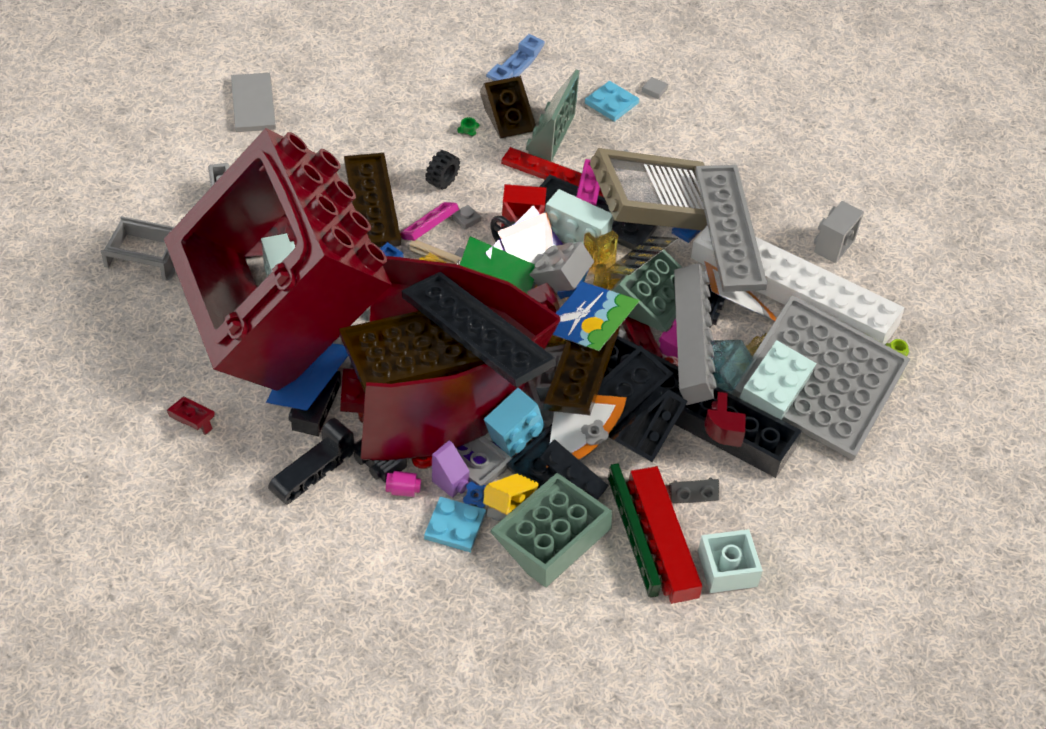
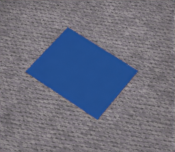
(306, 388)

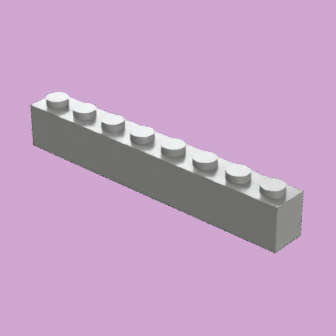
(694, 334)

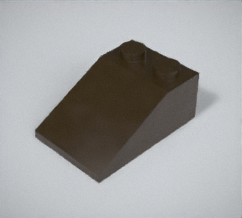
(508, 107)

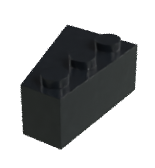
(650, 423)

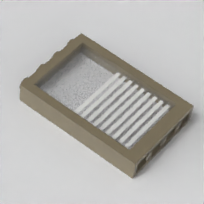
(650, 188)

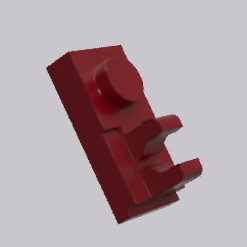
(192, 414)

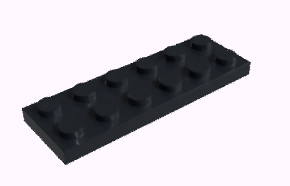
(629, 234)

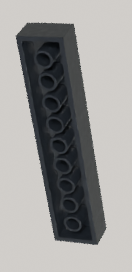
(766, 440)

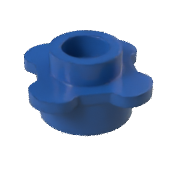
(469, 499)

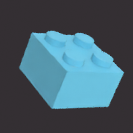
(514, 422)

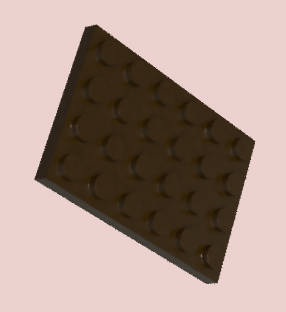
(404, 350)

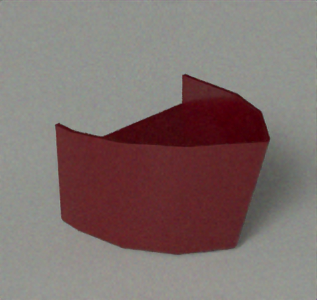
(425, 414)

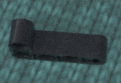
(313, 465)

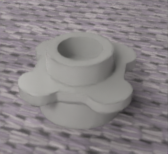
(594, 439)

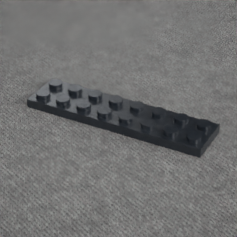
(479, 329)
(633, 378)

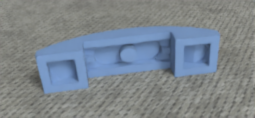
(519, 61)

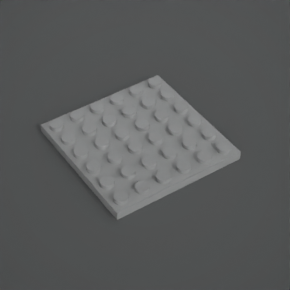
(847, 384)

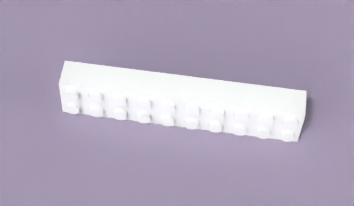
(818, 287)

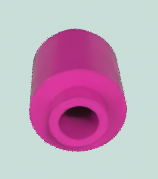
(403, 484)

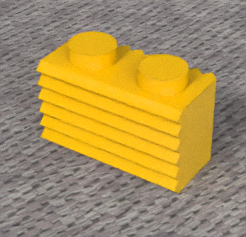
(508, 493)

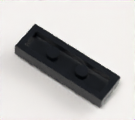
(572, 469)

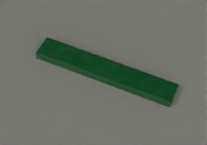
(634, 531)

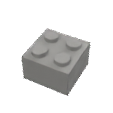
(838, 231)
(562, 266)

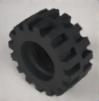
(442, 169)

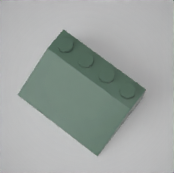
(555, 121)
(655, 289)
(553, 529)

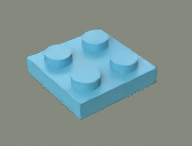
(612, 101)
(455, 524)

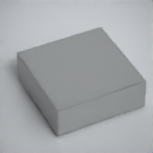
(655, 88)

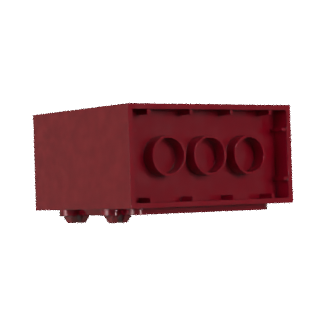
(321, 286)

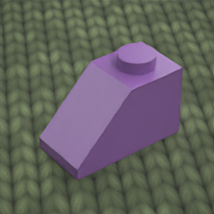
(449, 470)

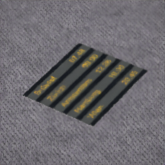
(640, 255)

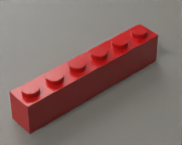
(664, 535)

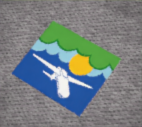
(592, 315)

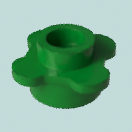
(468, 126)

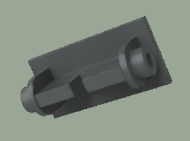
(694, 491)

